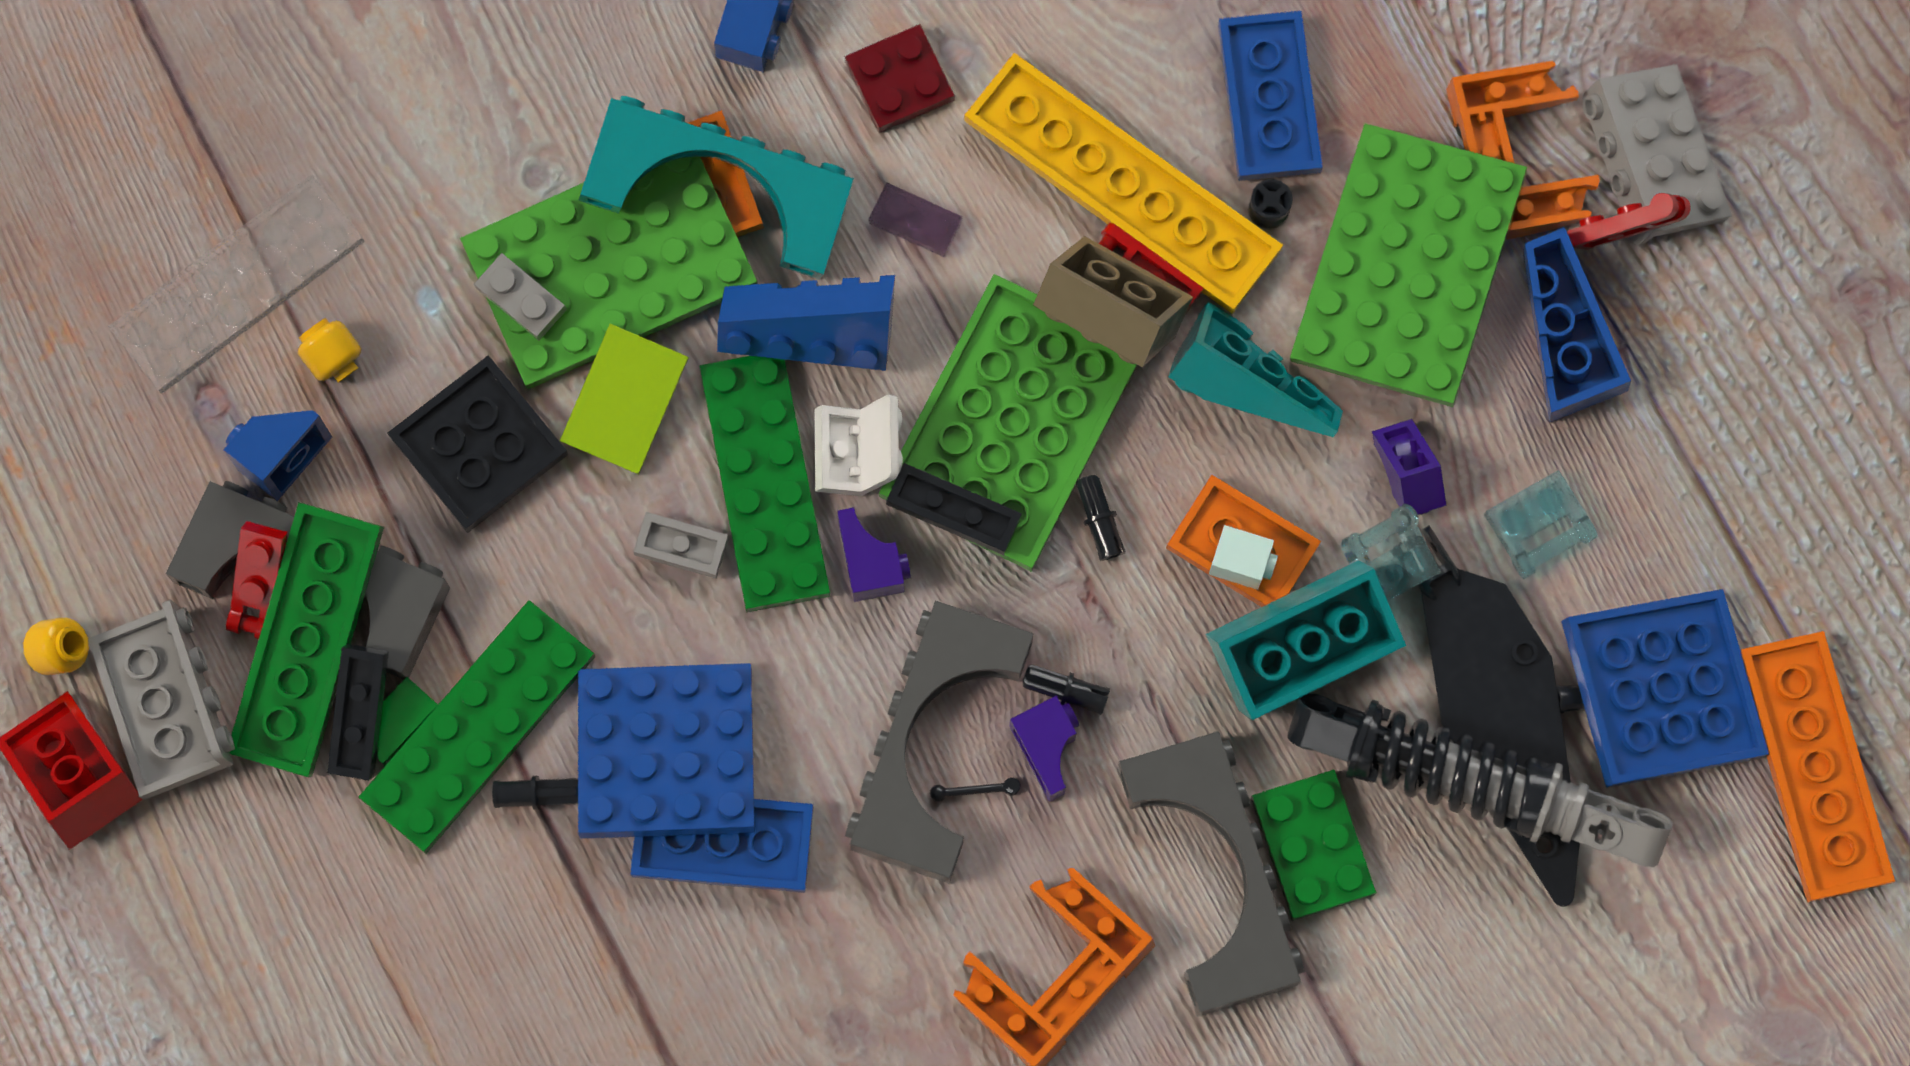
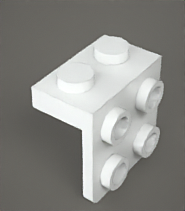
(857, 447)

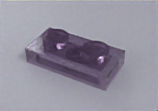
(915, 219)

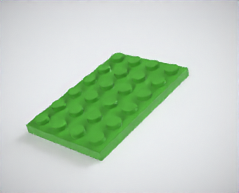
(1408, 264)
(629, 269)
(1017, 413)

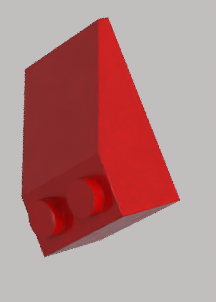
(68, 770)

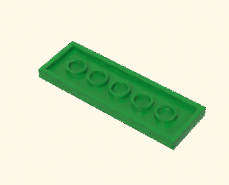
(764, 482)
(303, 637)
(477, 727)

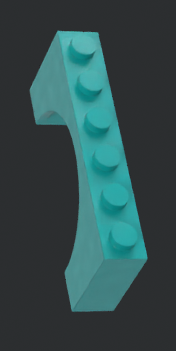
(805, 195)

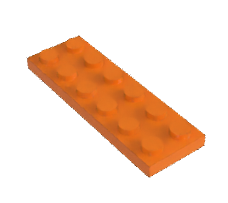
(1817, 768)

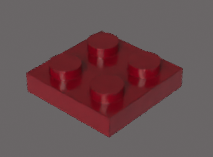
(899, 78)

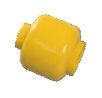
(329, 350)
(56, 646)

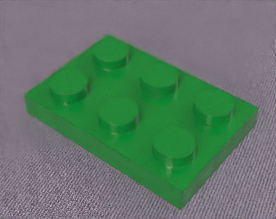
(1313, 845)

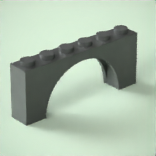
(399, 595)
(952, 650)
(1200, 781)

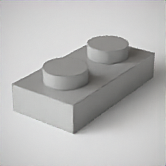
(520, 296)
(681, 545)

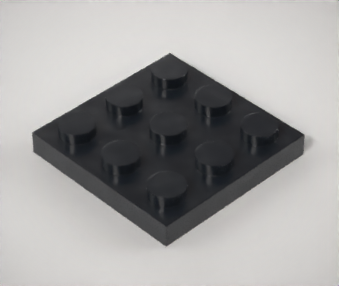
(477, 443)

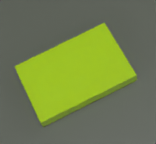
(624, 399)

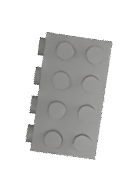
(1654, 145)
(162, 700)

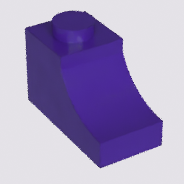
(1410, 467)
(871, 564)
(1042, 737)

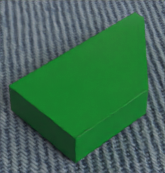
(401, 716)

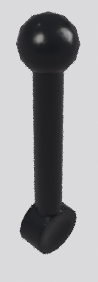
(1010, 786)

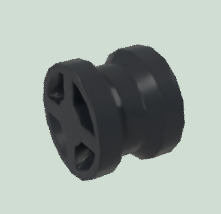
(1274, 196)

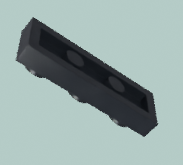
(953, 509)
(358, 712)

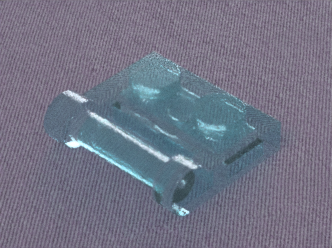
(1533, 512)
(1401, 566)

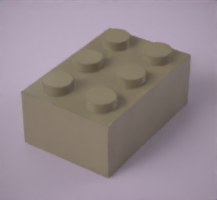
(1112, 301)

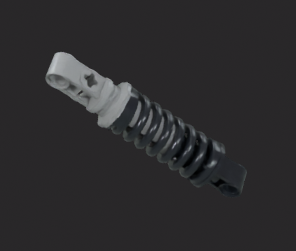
(1527, 794)

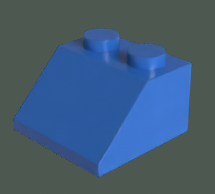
(276, 448)

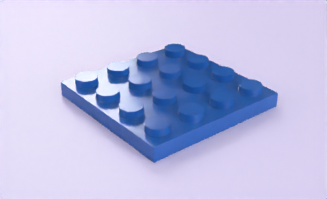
(1664, 688)
(665, 751)

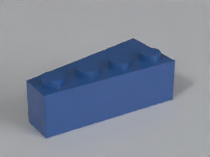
(750, 31)
(810, 322)
(1572, 337)

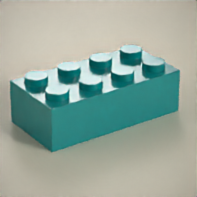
(1306, 639)

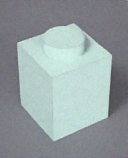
(1243, 558)

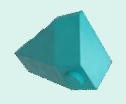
(1231, 370)

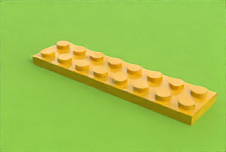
(1122, 181)

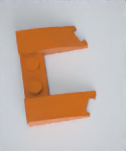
(1479, 109)
(1112, 952)

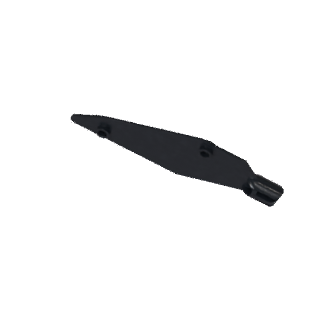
(1498, 688)

